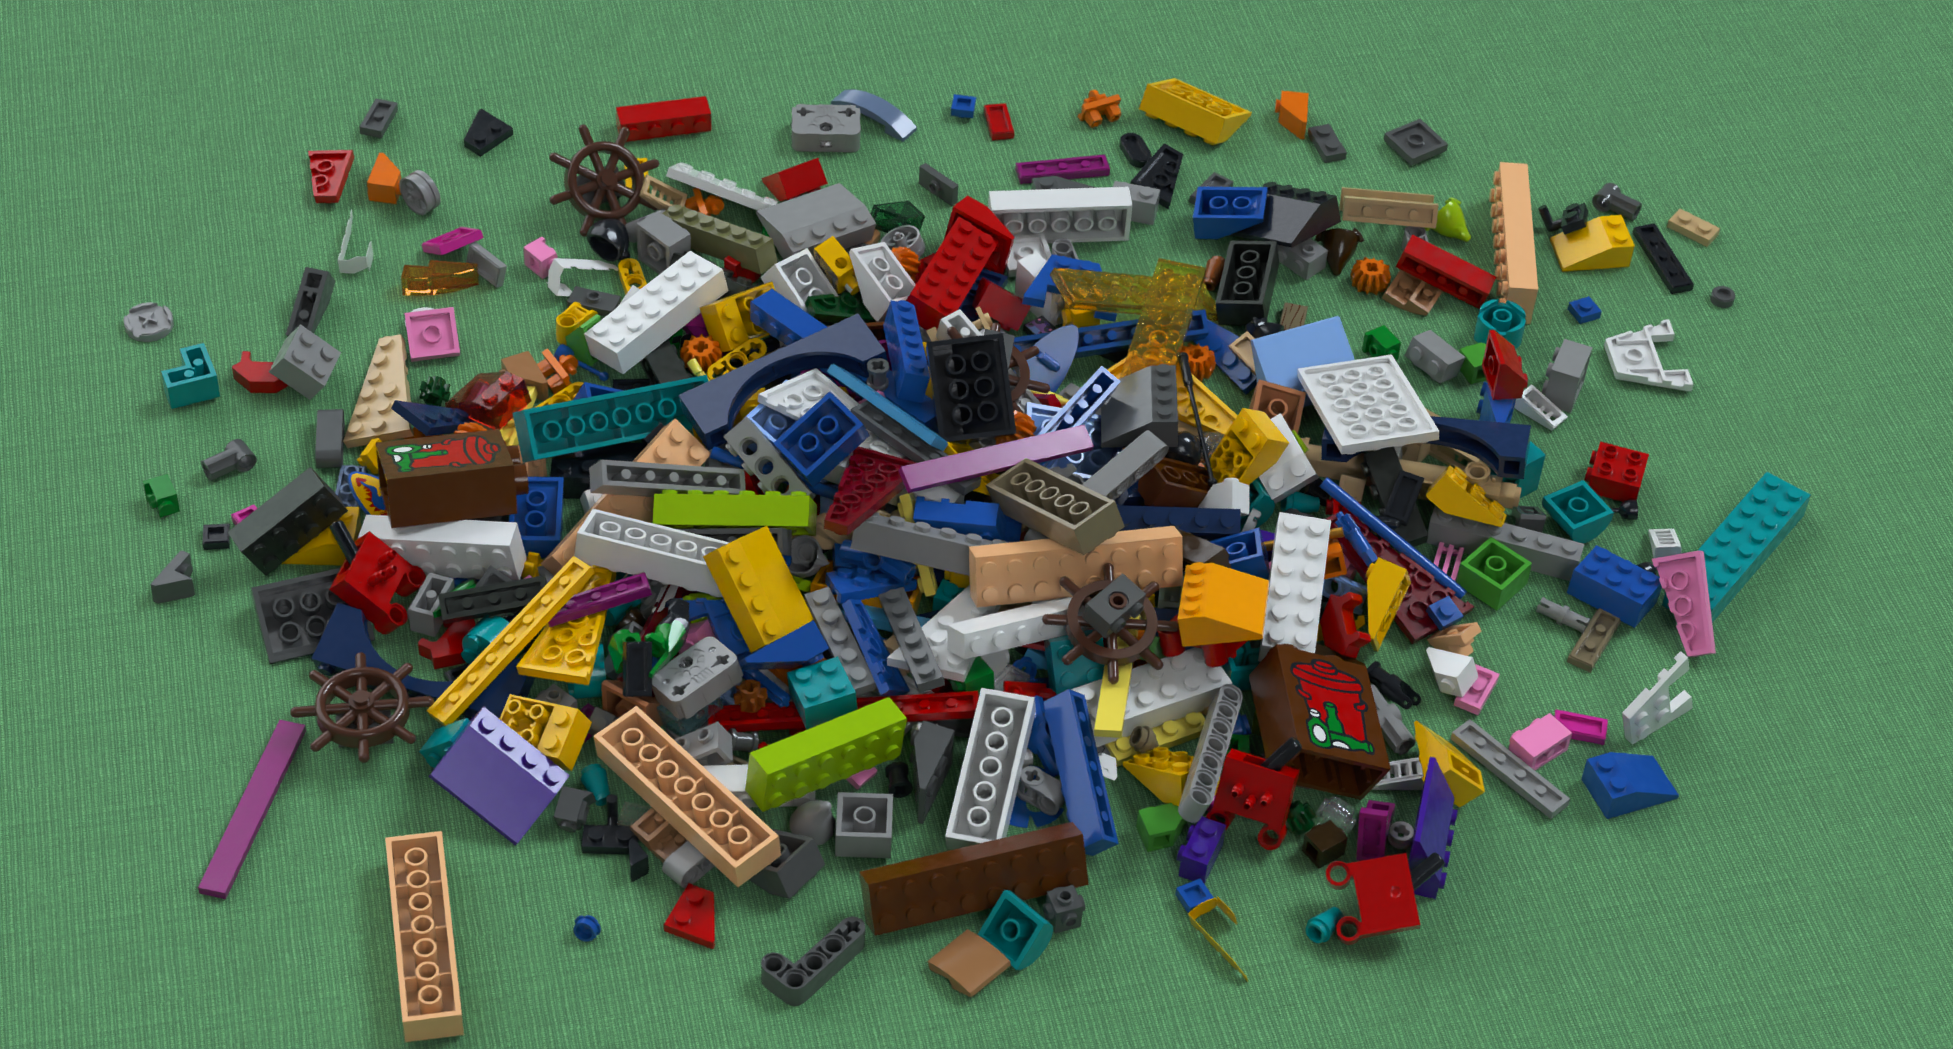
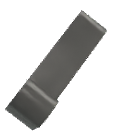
(798, 981)

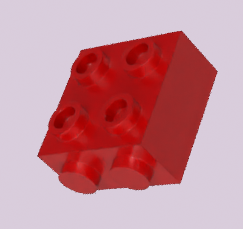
(1616, 472)

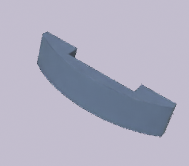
(880, 110)

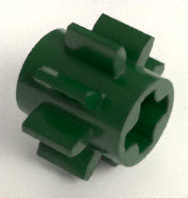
(434, 391)
(1300, 817)

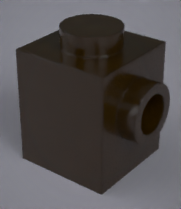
(1324, 843)

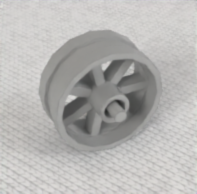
(419, 192)
(907, 237)

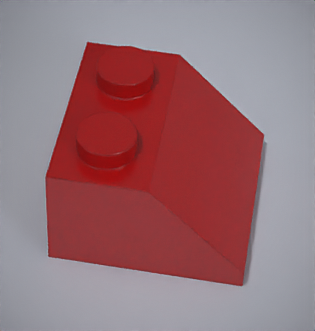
(796, 180)
(1000, 305)
(1503, 368)

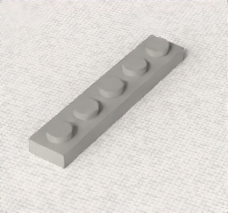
(840, 638)
(1510, 769)

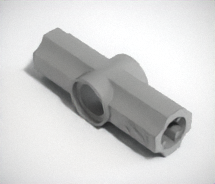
(1391, 725)

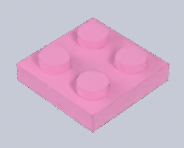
(432, 334)

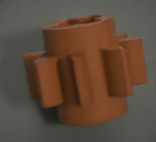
(750, 696)

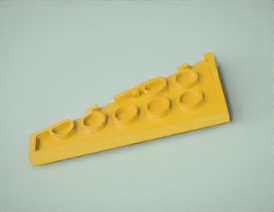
(1213, 413)
(570, 648)

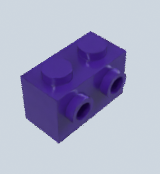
(1202, 849)

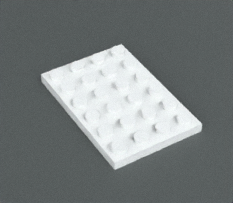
(1367, 404)

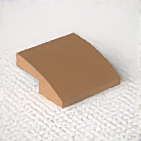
(1411, 294)
(657, 834)
(969, 963)

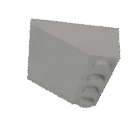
(815, 218)

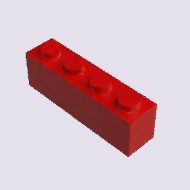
(665, 118)
(1446, 271)

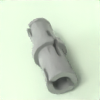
(1562, 615)

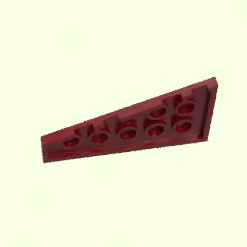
(864, 489)
(1421, 593)

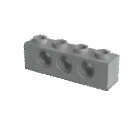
(747, 433)

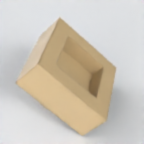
(1353, 485)

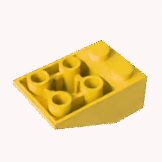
(730, 318)
(1248, 448)
(1462, 499)
(549, 727)
(1162, 772)
(1460, 773)

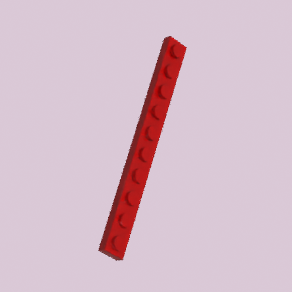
(915, 708)

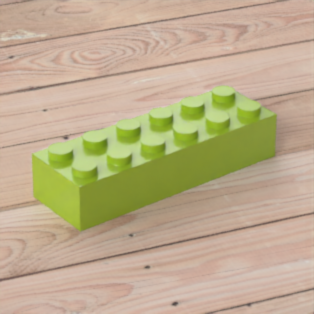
(730, 511)
(825, 754)

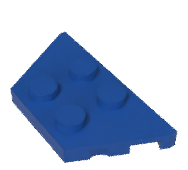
(862, 583)

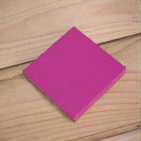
(452, 240)

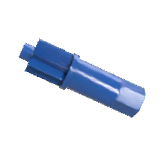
(1356, 538)

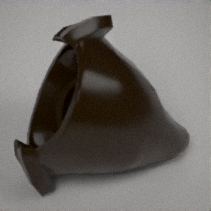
(1340, 246)

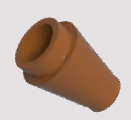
(1214, 272)

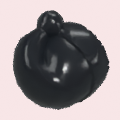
(609, 239)
(1188, 449)

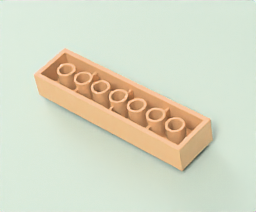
(1514, 237)
(670, 446)
(1033, 567)
(687, 796)
(423, 937)

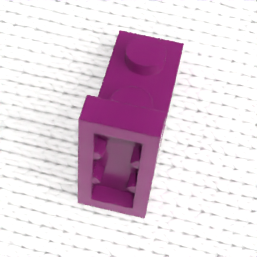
(1374, 829)

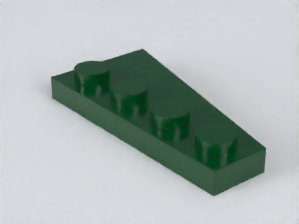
(837, 308)

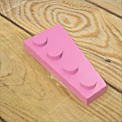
(1688, 596)

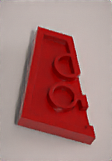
(329, 173)

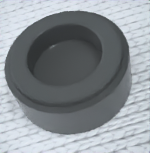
(1722, 296)

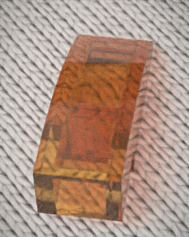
(438, 278)

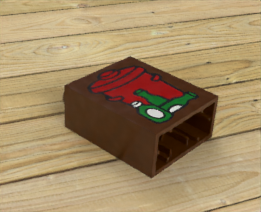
(449, 478)
(1329, 712)

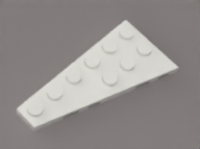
(723, 188)
(804, 391)
(935, 631)

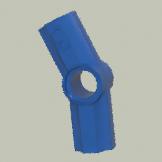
(897, 569)
(1039, 739)

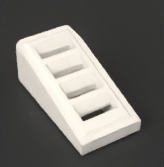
(1534, 403)
(1664, 542)
(1412, 780)

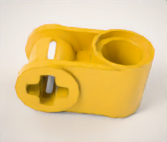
(570, 320)

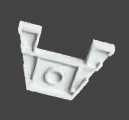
(1636, 359)
(1653, 707)

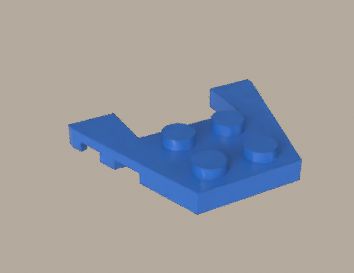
(1043, 282)
(722, 624)

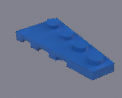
(1219, 341)
(887, 678)

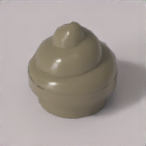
(1143, 739)

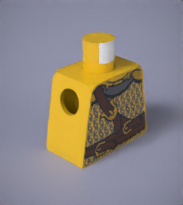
(836, 266)

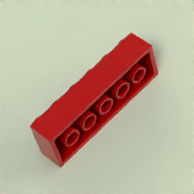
(951, 273)

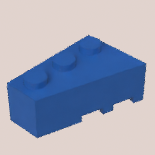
(973, 517)

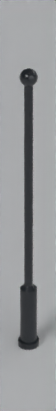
(1188, 383)

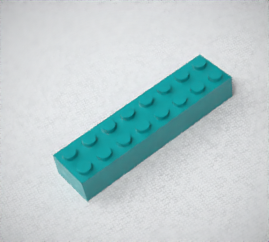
(600, 419)
(1749, 537)

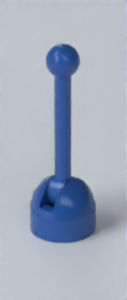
(565, 350)

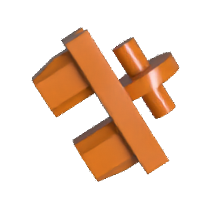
(1099, 105)
(708, 206)
(561, 369)

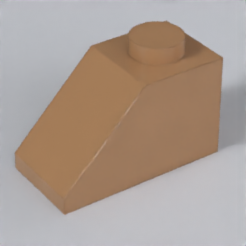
(525, 367)

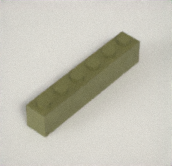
(725, 239)

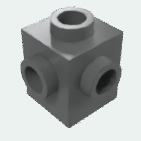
(1064, 908)

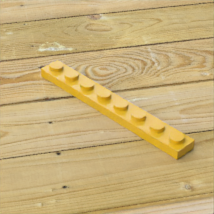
(510, 641)

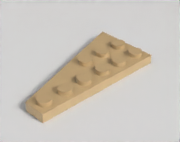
(382, 386)

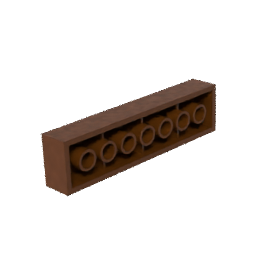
(972, 878)

